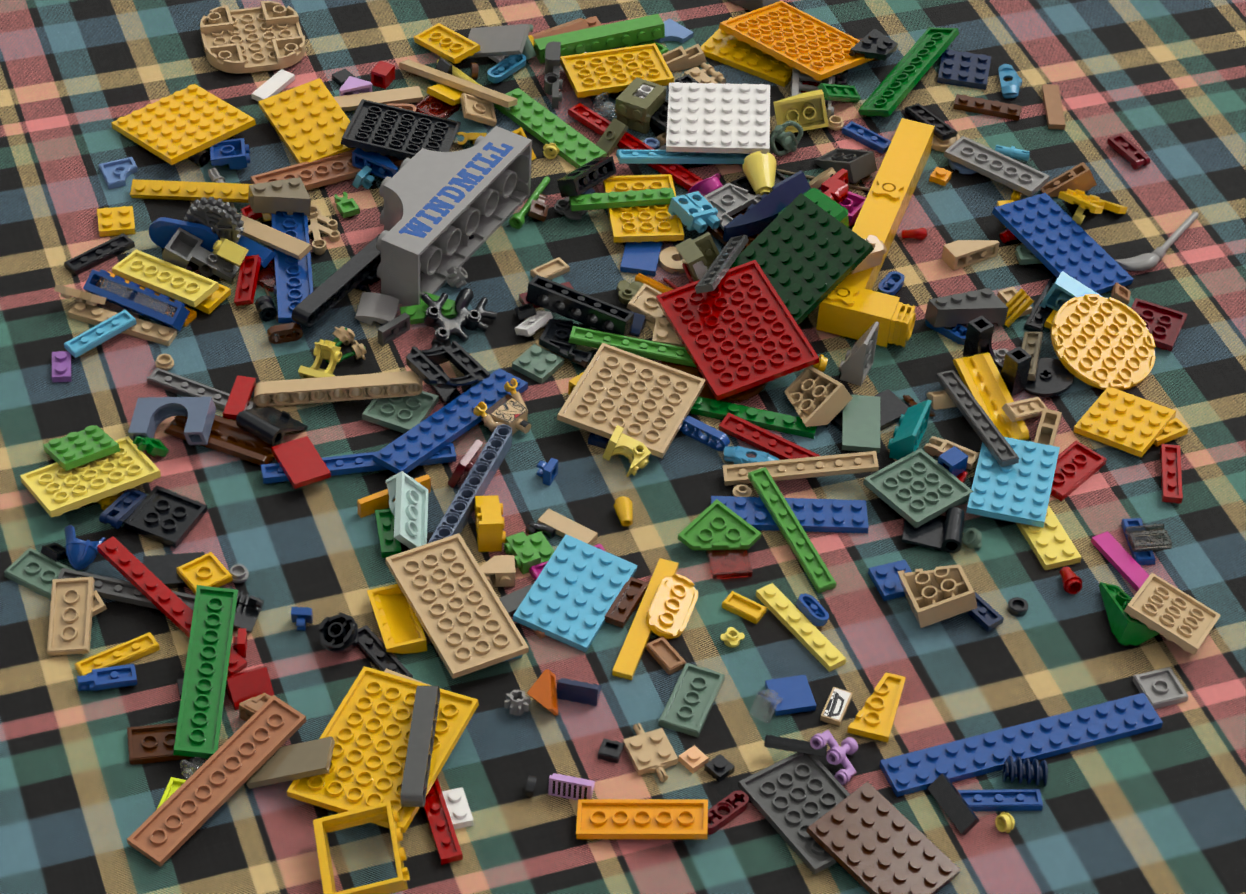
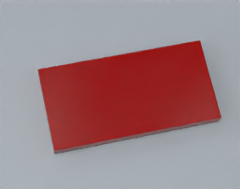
(1074, 468)

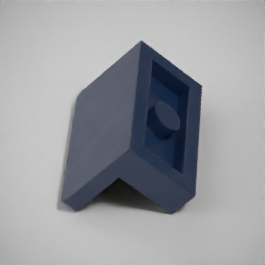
(578, 691)

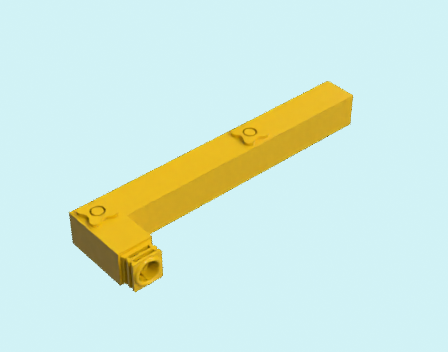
(853, 304)

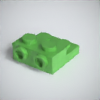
(528, 550)

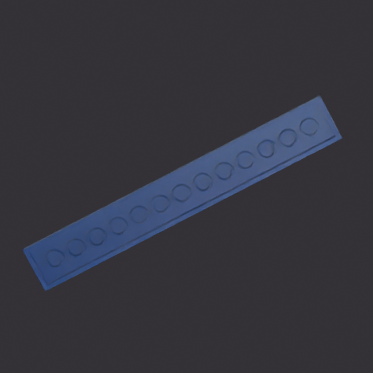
(1029, 740)

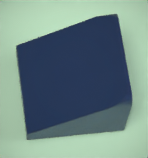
(638, 324)

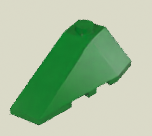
(1122, 625)

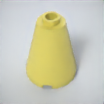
(760, 171)

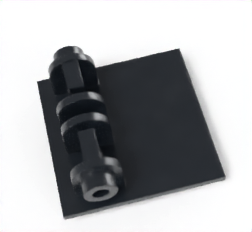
(247, 610)

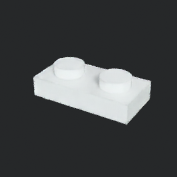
(533, 323)
(458, 808)

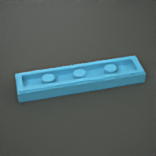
(100, 333)

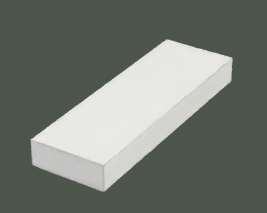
(273, 85)

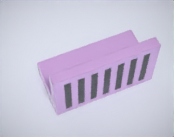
(570, 787)

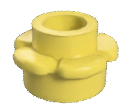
(550, 154)
(1005, 822)

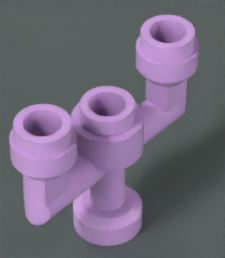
(837, 754)

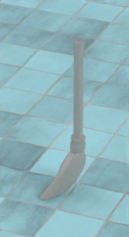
(1150, 260)

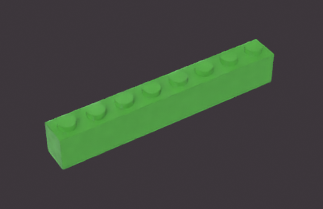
(604, 36)

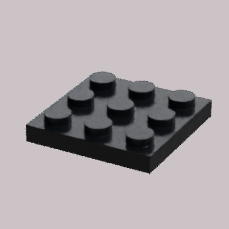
(165, 516)

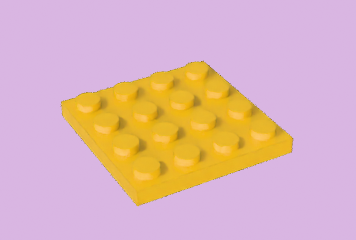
(1124, 421)

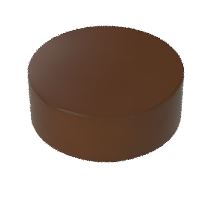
(474, 70)

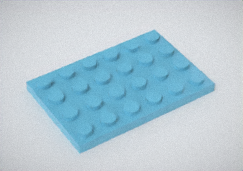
(1018, 490)
(574, 593)

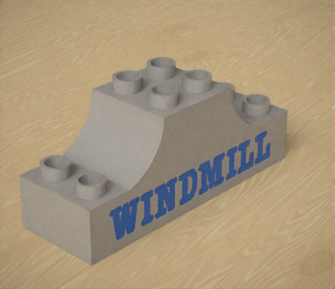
(443, 201)

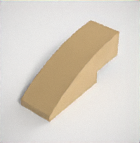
(683, 59)
(1048, 427)

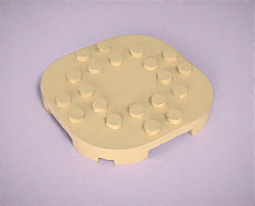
(252, 38)

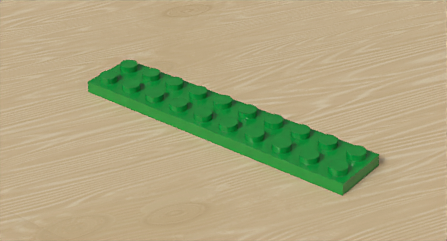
(908, 72)
(206, 672)

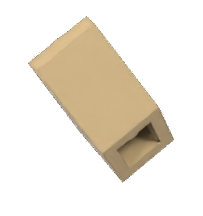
(500, 571)

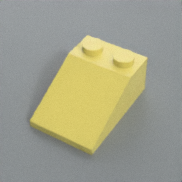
(805, 109)

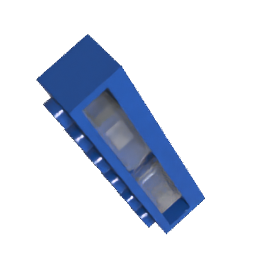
(137, 300)

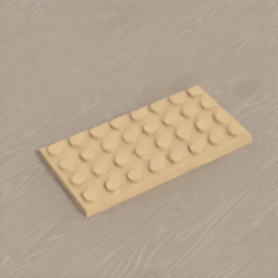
(456, 605)

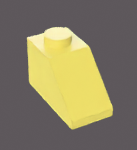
(229, 251)

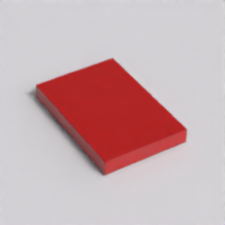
(301, 462)

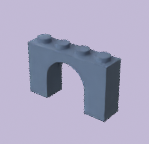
(153, 410)

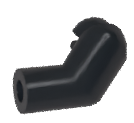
(545, 529)

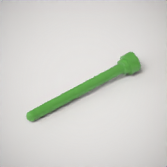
(517, 219)

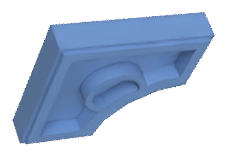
(675, 32)
(117, 171)

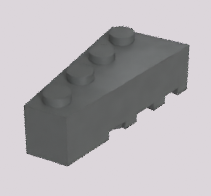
(964, 307)

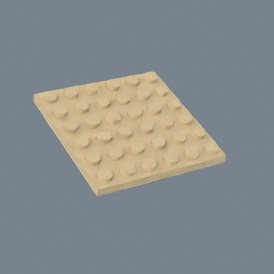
(633, 394)

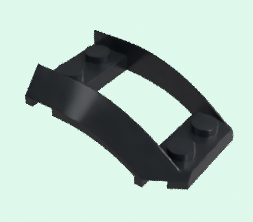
(424, 363)

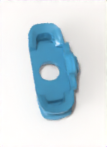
(1011, 88)
(738, 455)

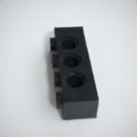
(586, 176)

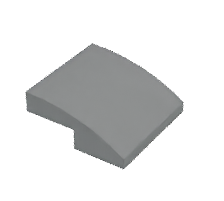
(376, 308)

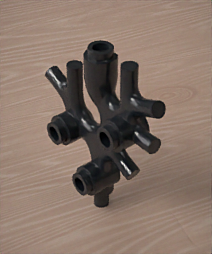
(464, 317)

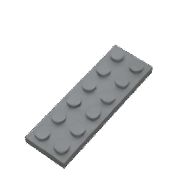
(996, 166)

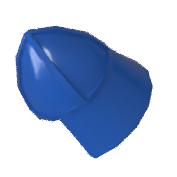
(80, 552)

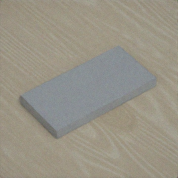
(499, 40)

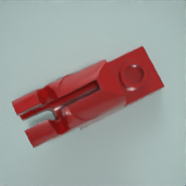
(836, 186)

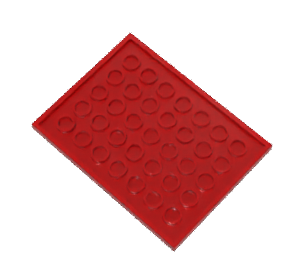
(738, 331)

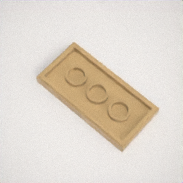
(70, 616)

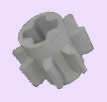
(456, 276)
(517, 702)

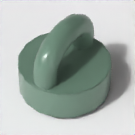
(972, 538)

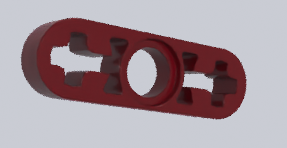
(727, 804)

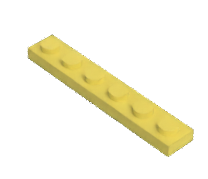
(800, 627)

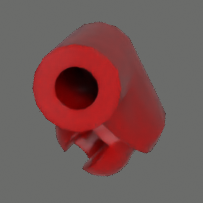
(919, 234)

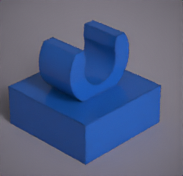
(548, 470)
(301, 616)

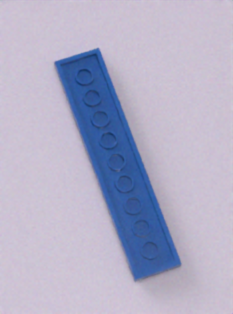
(292, 275)
(444, 425)

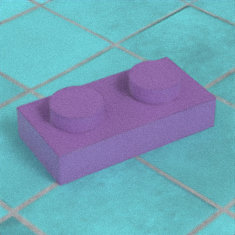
(61, 367)

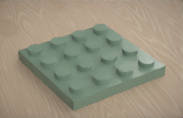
(918, 487)

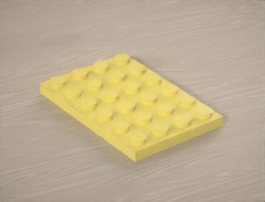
(86, 484)

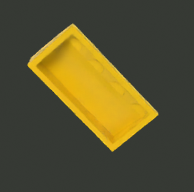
(397, 621)

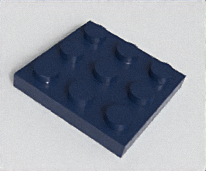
(964, 69)

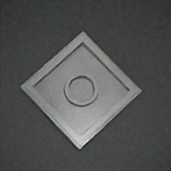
(1161, 687)

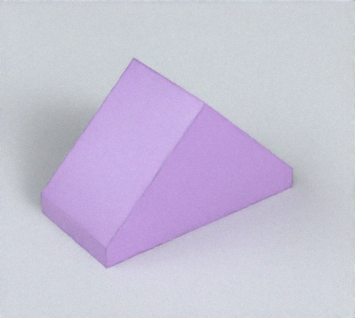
(355, 86)

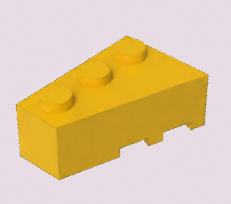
(489, 523)

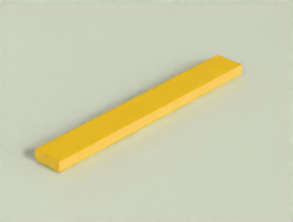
(639, 631)

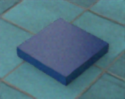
(795, 694)

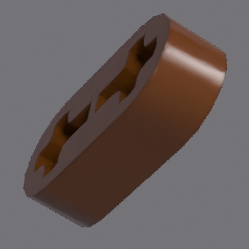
(284, 333)

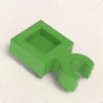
(346, 206)

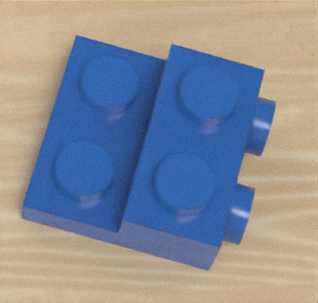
(230, 152)

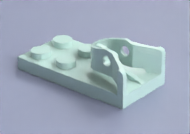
(409, 509)

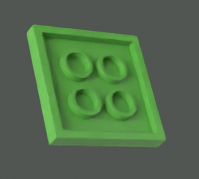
(81, 447)

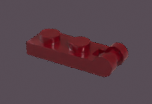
(1128, 151)

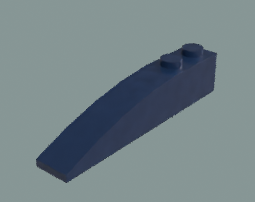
(765, 211)

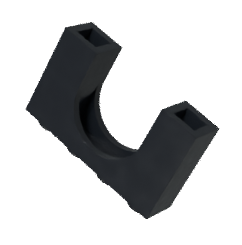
(1016, 362)

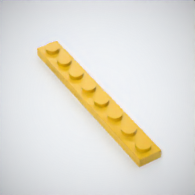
(189, 190)

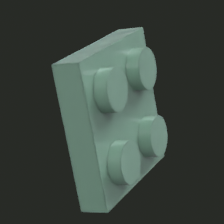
(538, 363)

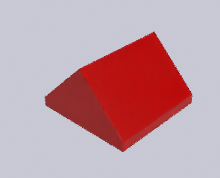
(248, 685)

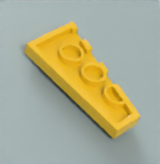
(880, 709)

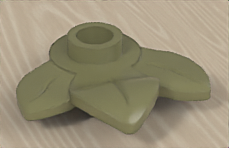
(627, 290)

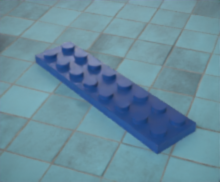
(813, 514)

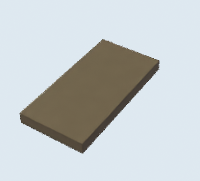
(295, 762)

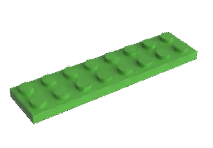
(551, 129)

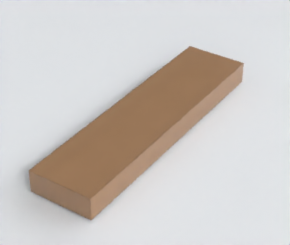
(1053, 106)

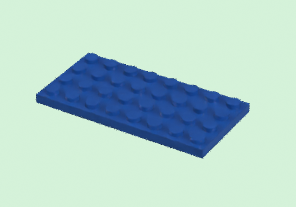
(1061, 242)

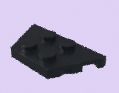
(875, 46)

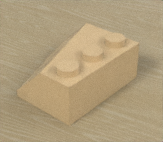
(817, 397)
(937, 593)

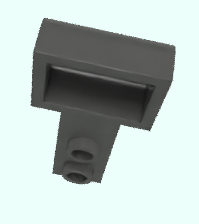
(552, 73)
(187, 248)

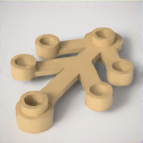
(319, 245)

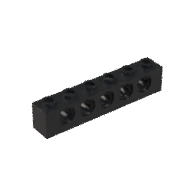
(579, 306)

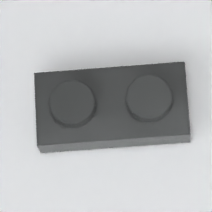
(393, 329)

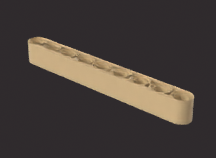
(337, 388)

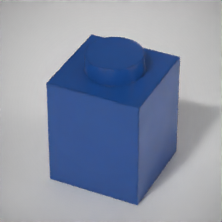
(954, 461)

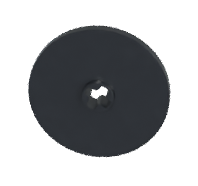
(1051, 378)

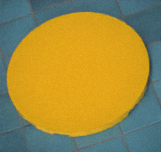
(1103, 342)

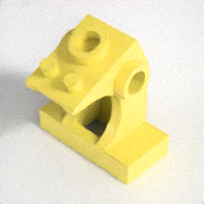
(323, 350)
(630, 448)

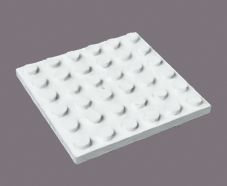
(718, 118)

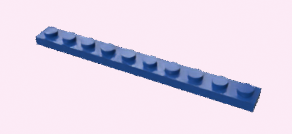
(353, 464)

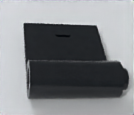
(268, 424)
(940, 533)

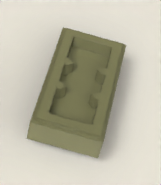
(612, 136)

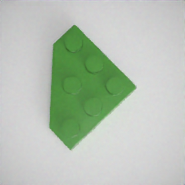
(719, 530)

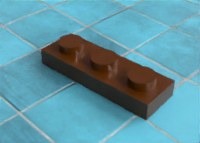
(626, 602)

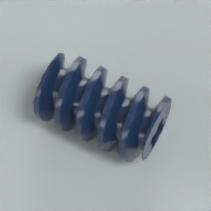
(1025, 770)

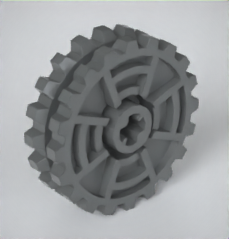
(217, 216)

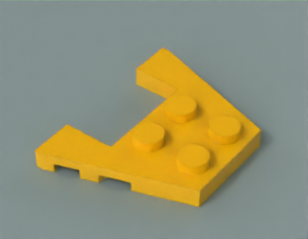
(1090, 202)

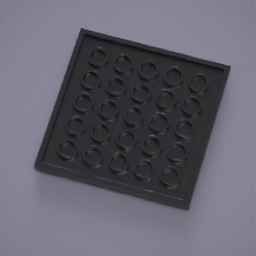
(398, 131)

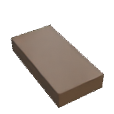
(665, 655)

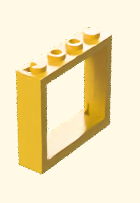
(354, 818)

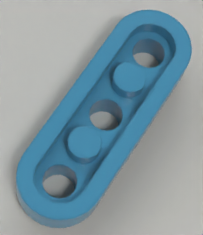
(506, 68)

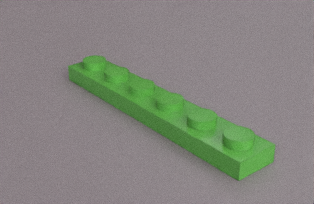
(621, 199)

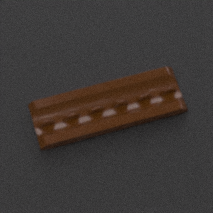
(229, 439)

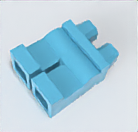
(695, 212)

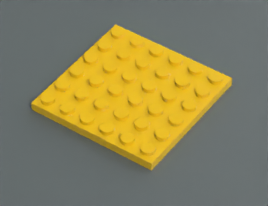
(183, 124)

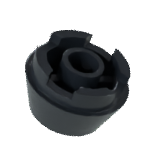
(339, 633)

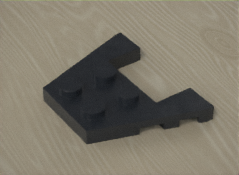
(556, 338)

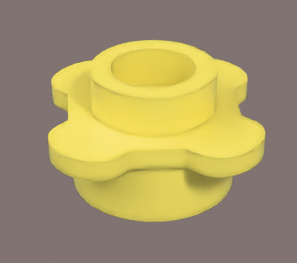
(732, 637)

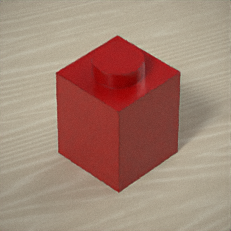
(383, 74)

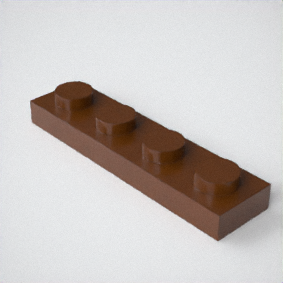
(987, 107)

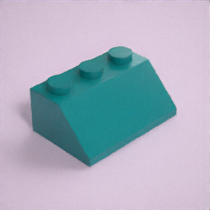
(911, 430)

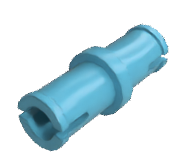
(1012, 152)

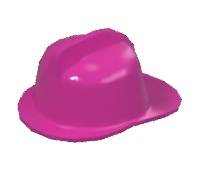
(707, 185)

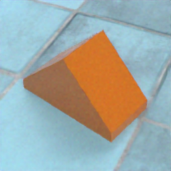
(545, 691)

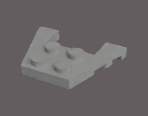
(729, 201)

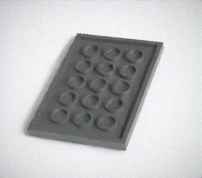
(794, 797)

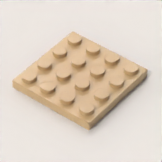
(1172, 613)

